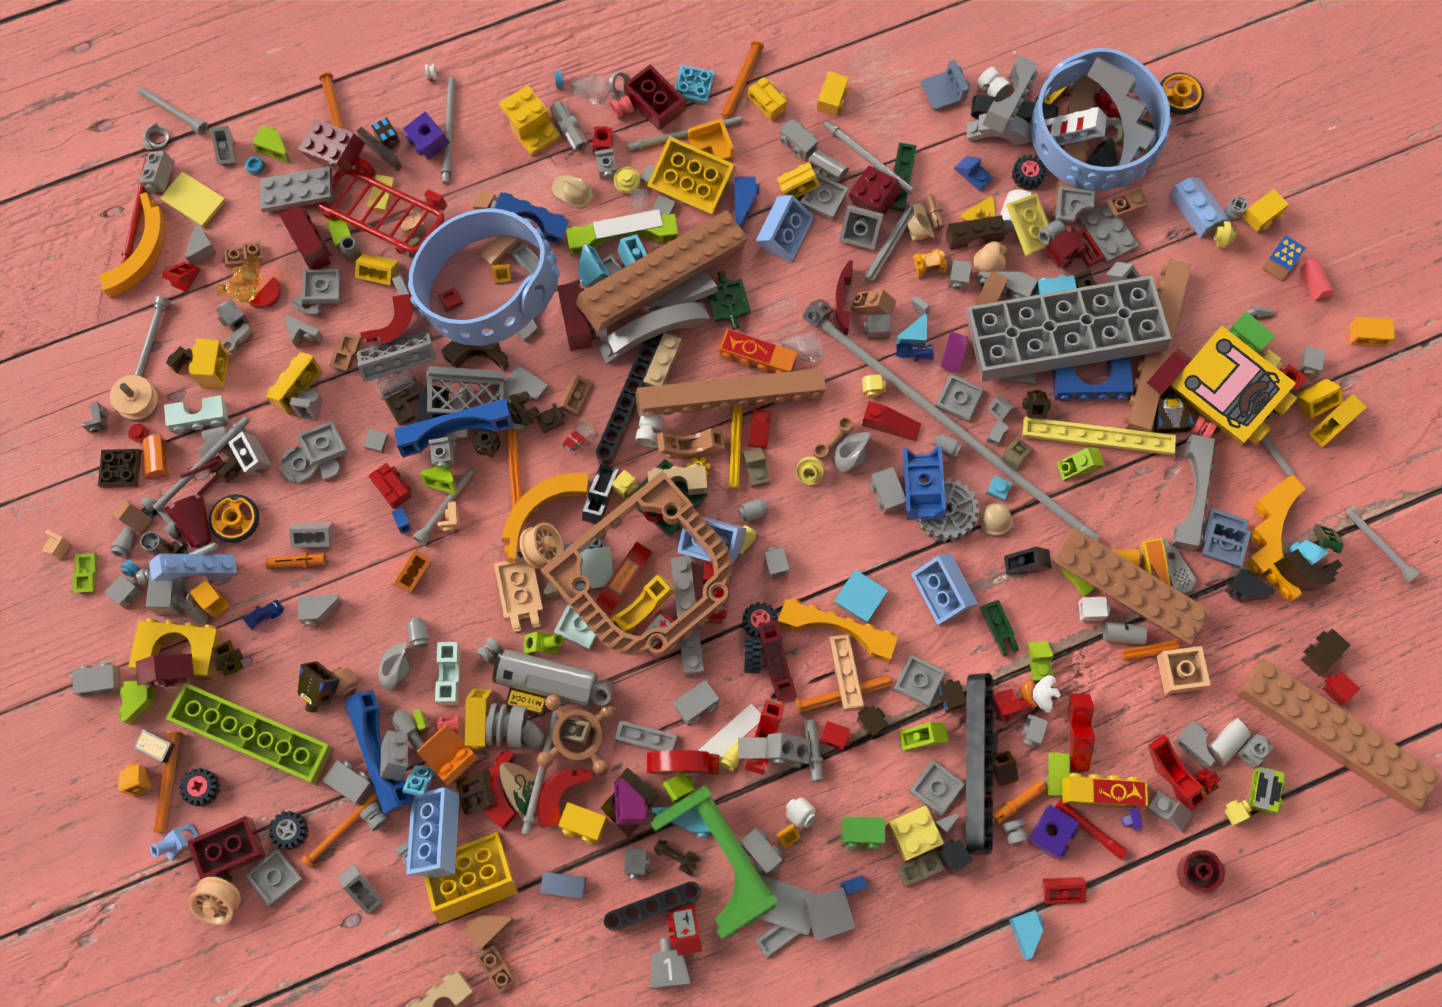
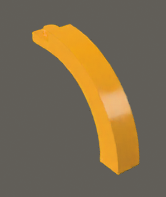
(144, 257)
(553, 488)

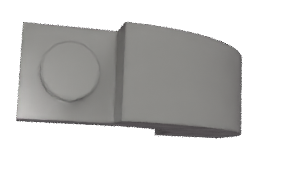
(1017, 133)

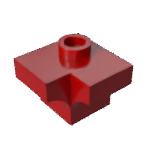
(1008, 705)

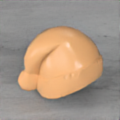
(991, 258)

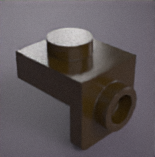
(179, 359)
(231, 468)

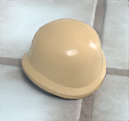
(995, 519)

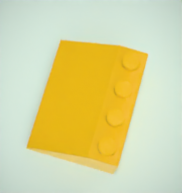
(692, 175)
(479, 880)

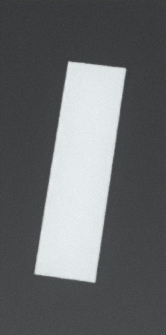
(627, 223)
(732, 731)
(752, 747)

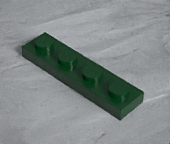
(903, 169)

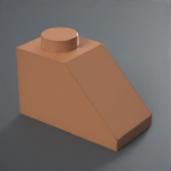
(486, 928)

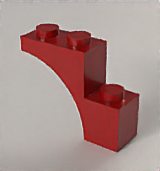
(1081, 731)
(1170, 767)
(500, 812)

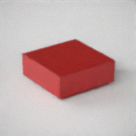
(450, 299)

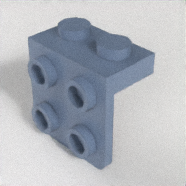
(946, 87)

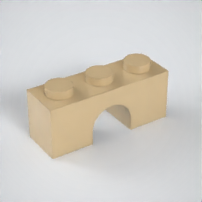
(662, 361)
(692, 476)
(454, 987)

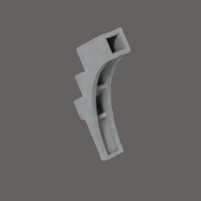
(1118, 84)

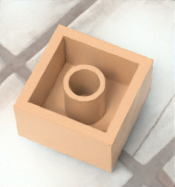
(1183, 670)

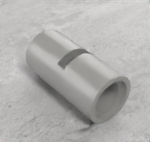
(1125, 633)

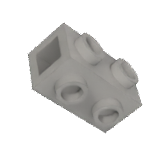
(798, 139)
(156, 171)
(765, 856)

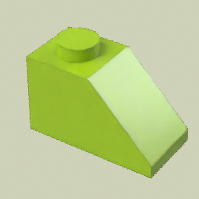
(270, 143)
(924, 736)
(679, 787)

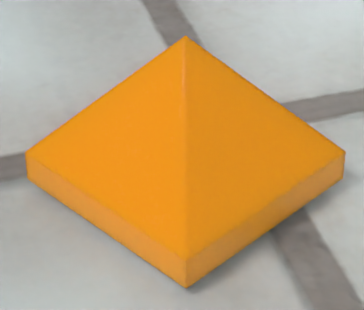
(502, 273)
(788, 835)

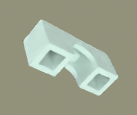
(212, 414)
(449, 674)

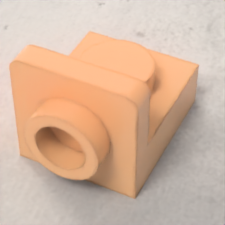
(452, 515)

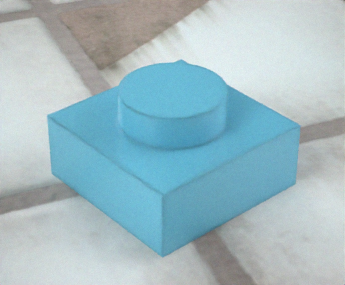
(999, 488)

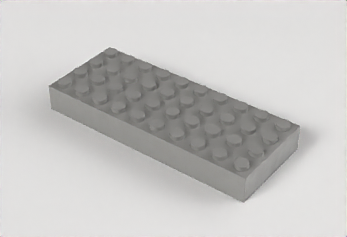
(1068, 328)

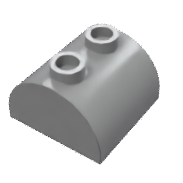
(861, 227)

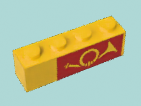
(1104, 792)

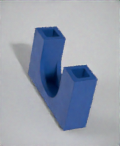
(1118, 386)

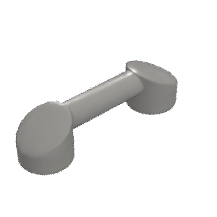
(171, 528)

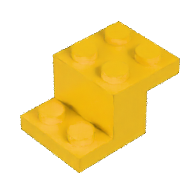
(529, 120)

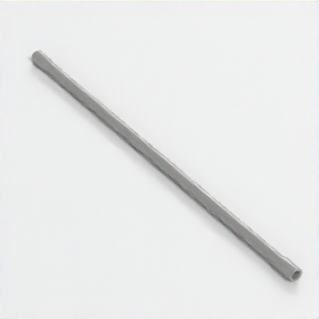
(829, 328)

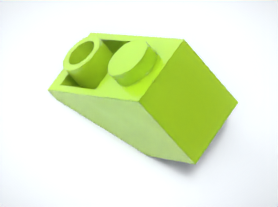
(1080, 463)
(135, 701)

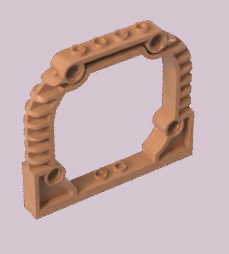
(658, 497)

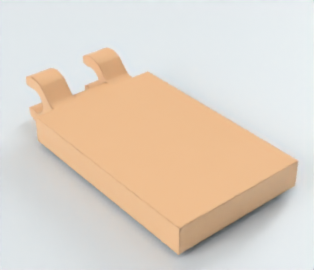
(519, 592)

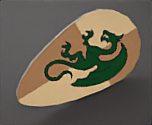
(518, 787)

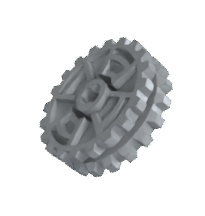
(961, 515)

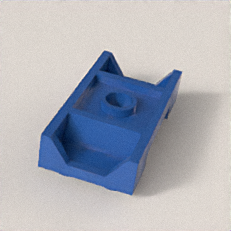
(928, 498)

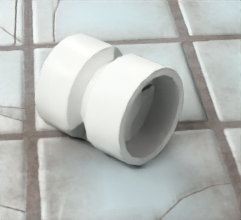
(991, 81)
(648, 430)

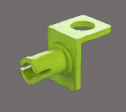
(543, 643)

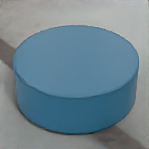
(559, 79)
(254, 165)

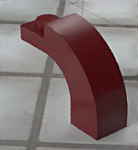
(1169, 371)

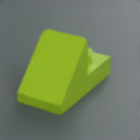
(1040, 660)

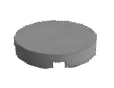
(297, 467)

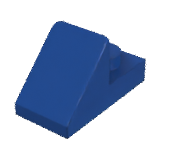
(973, 172)

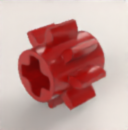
(1208, 780)

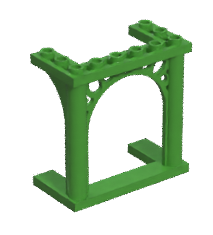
(750, 893)

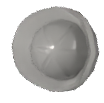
(851, 451)
(394, 666)

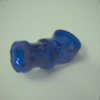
(907, 350)
(270, 611)

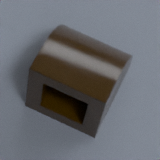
(1005, 768)

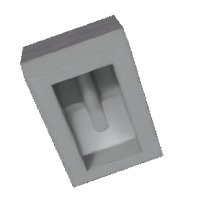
(199, 246)

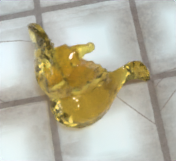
(244, 281)

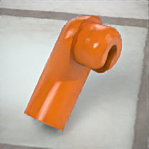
(1027, 693)

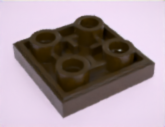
(119, 468)

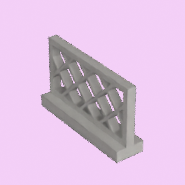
(392, 362)
(461, 376)

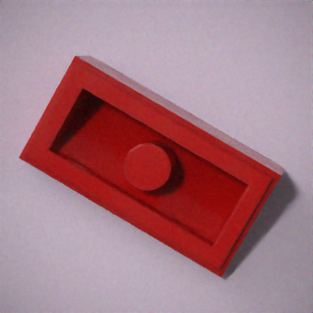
(1064, 890)

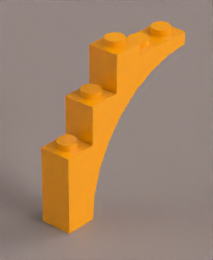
(1267, 535)

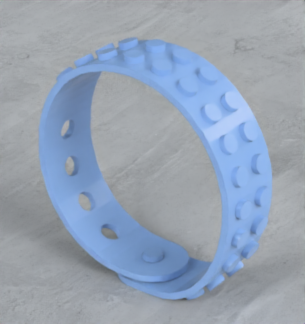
(1082, 174)
(455, 235)

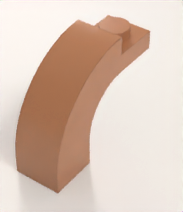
(691, 446)

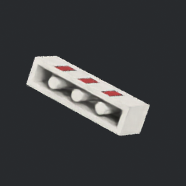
(1077, 126)

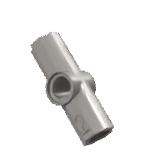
(568, 126)

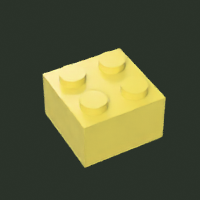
(915, 833)

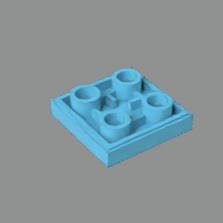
(695, 84)
(860, 596)

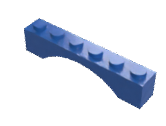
(490, 416)
(364, 716)

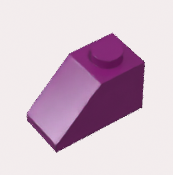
(629, 805)

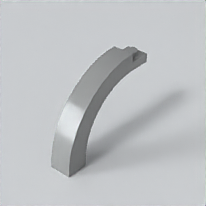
(653, 324)

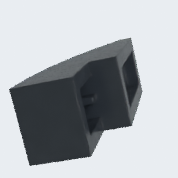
(599, 494)

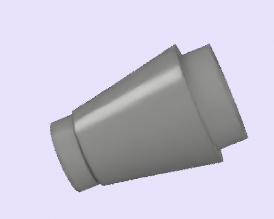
(123, 543)

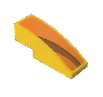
(1155, 559)

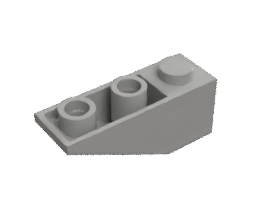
(1017, 285)

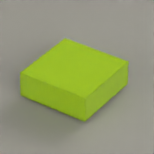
(421, 721)

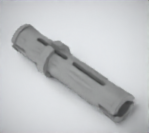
(815, 760)

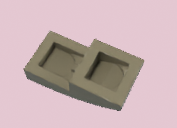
(920, 868)

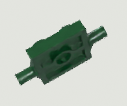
(729, 301)

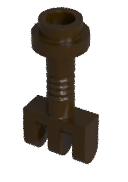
(684, 860)

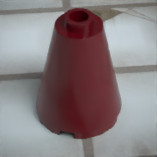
(191, 520)

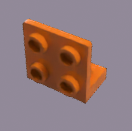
(447, 754)

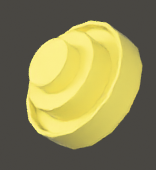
(625, 179)
(1224, 234)
(810, 470)

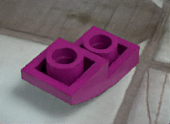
(954, 351)

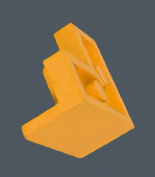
(712, 137)

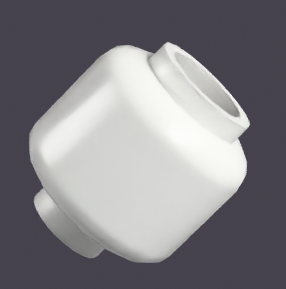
(800, 813)

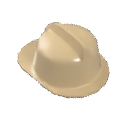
(572, 190)
(920, 224)

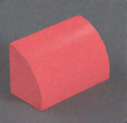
(1316, 279)

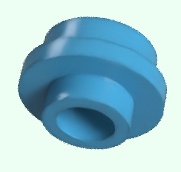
(129, 568)

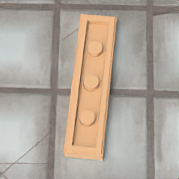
(846, 673)

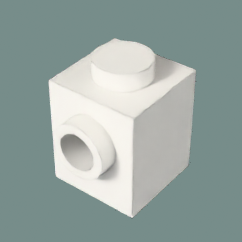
(1093, 609)

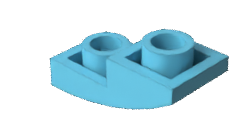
(419, 780)

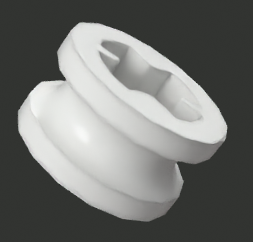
(430, 72)

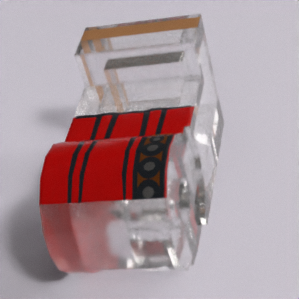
(580, 437)

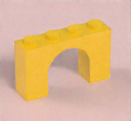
(152, 635)

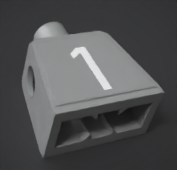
(668, 967)

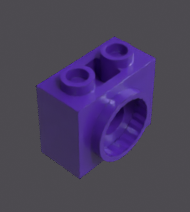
(426, 136)
(1064, 830)

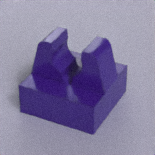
(1134, 819)

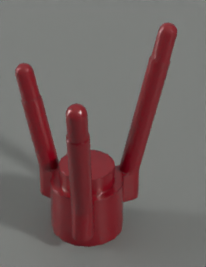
(213, 465)

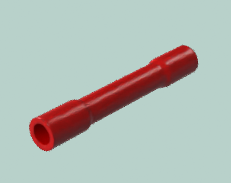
(1109, 843)

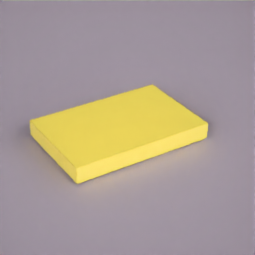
(192, 199)
(1028, 220)

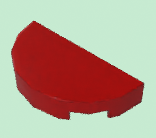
(267, 295)

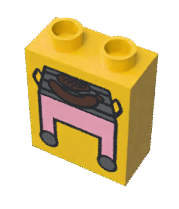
(1234, 387)

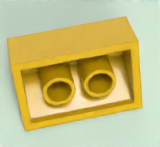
(297, 377)

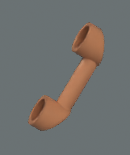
(845, 427)

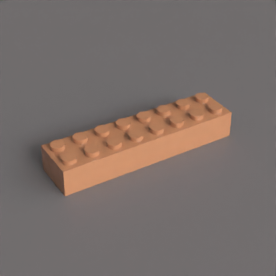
(1130, 586)

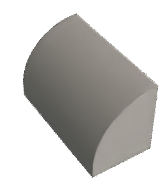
(827, 166)
(311, 534)

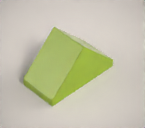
(439, 480)

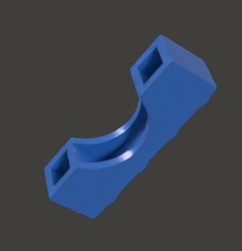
(550, 224)

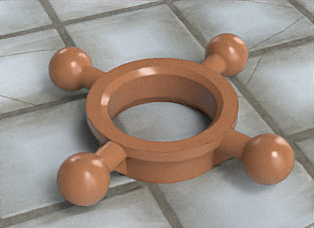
(607, 711)

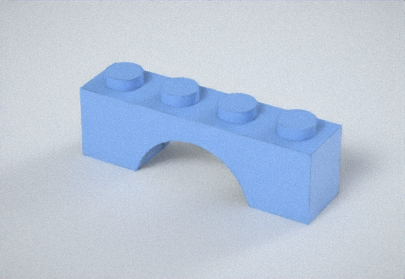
(173, 566)

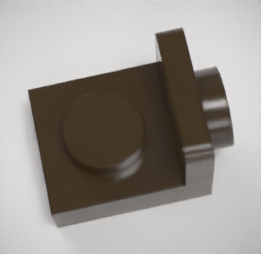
(551, 418)

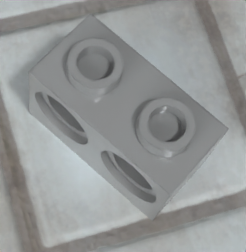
(788, 749)

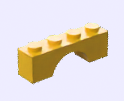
(652, 596)

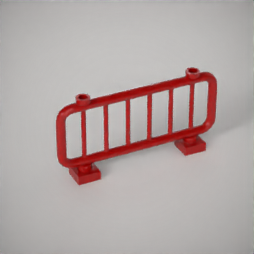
(365, 172)

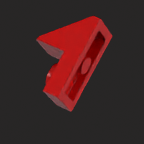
(181, 275)
(759, 428)

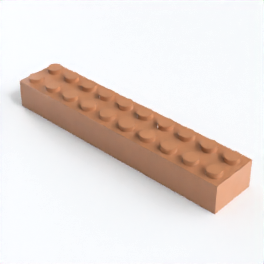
(661, 271)
(1338, 735)

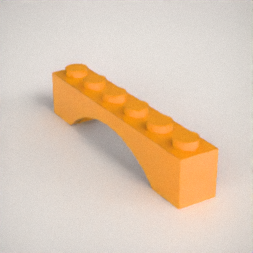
(876, 643)

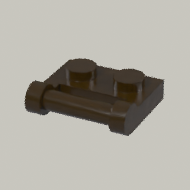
(478, 798)

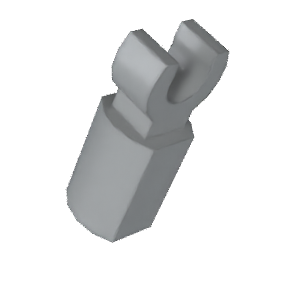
(238, 337)
(193, 608)

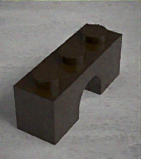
(962, 233)

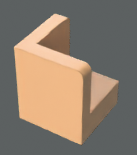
(408, 225)
(56, 545)

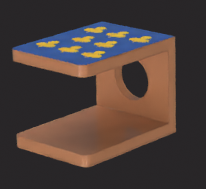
(1283, 258)

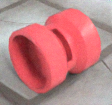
(621, 106)
(1200, 425)

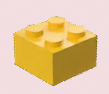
(209, 363)
(583, 823)

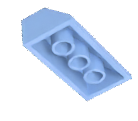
(433, 834)

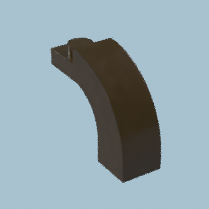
(458, 353)
(1304, 575)

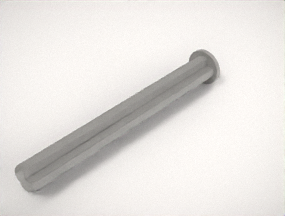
(890, 243)

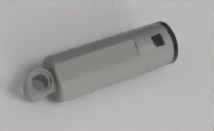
(549, 678)

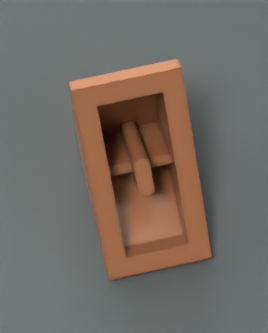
(132, 516)

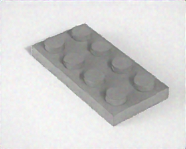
(296, 188)

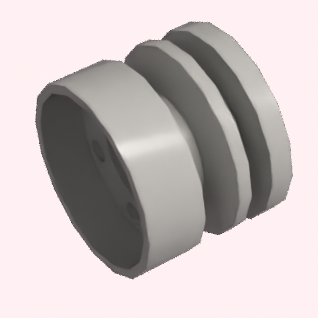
(504, 725)

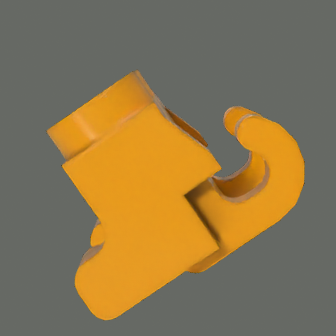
(923, 261)

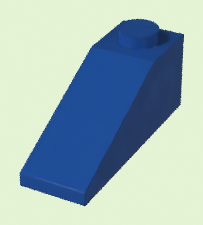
(744, 197)

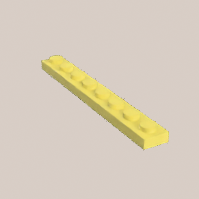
(1099, 436)

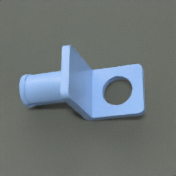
(173, 842)

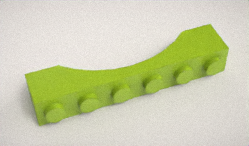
(583, 235)

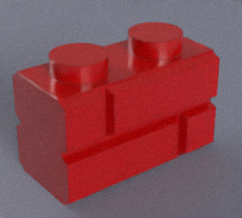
(390, 485)

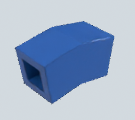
(402, 520)
(854, 885)

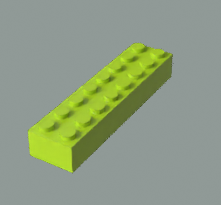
(250, 733)

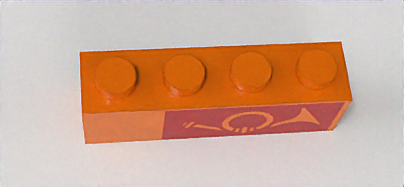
(756, 353)

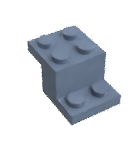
(1225, 538)

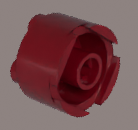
(1066, 248)
(1209, 864)

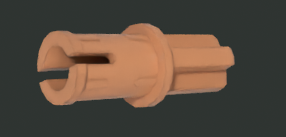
(934, 211)

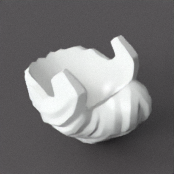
(1044, 692)

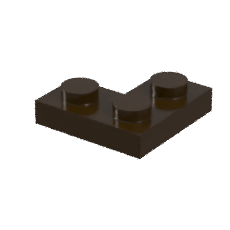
(399, 404)

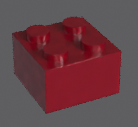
(875, 191)
(164, 670)

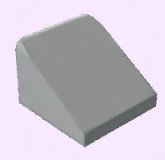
(945, 824)

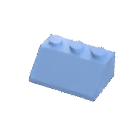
(1198, 206)
(785, 228)
(731, 535)
(944, 588)

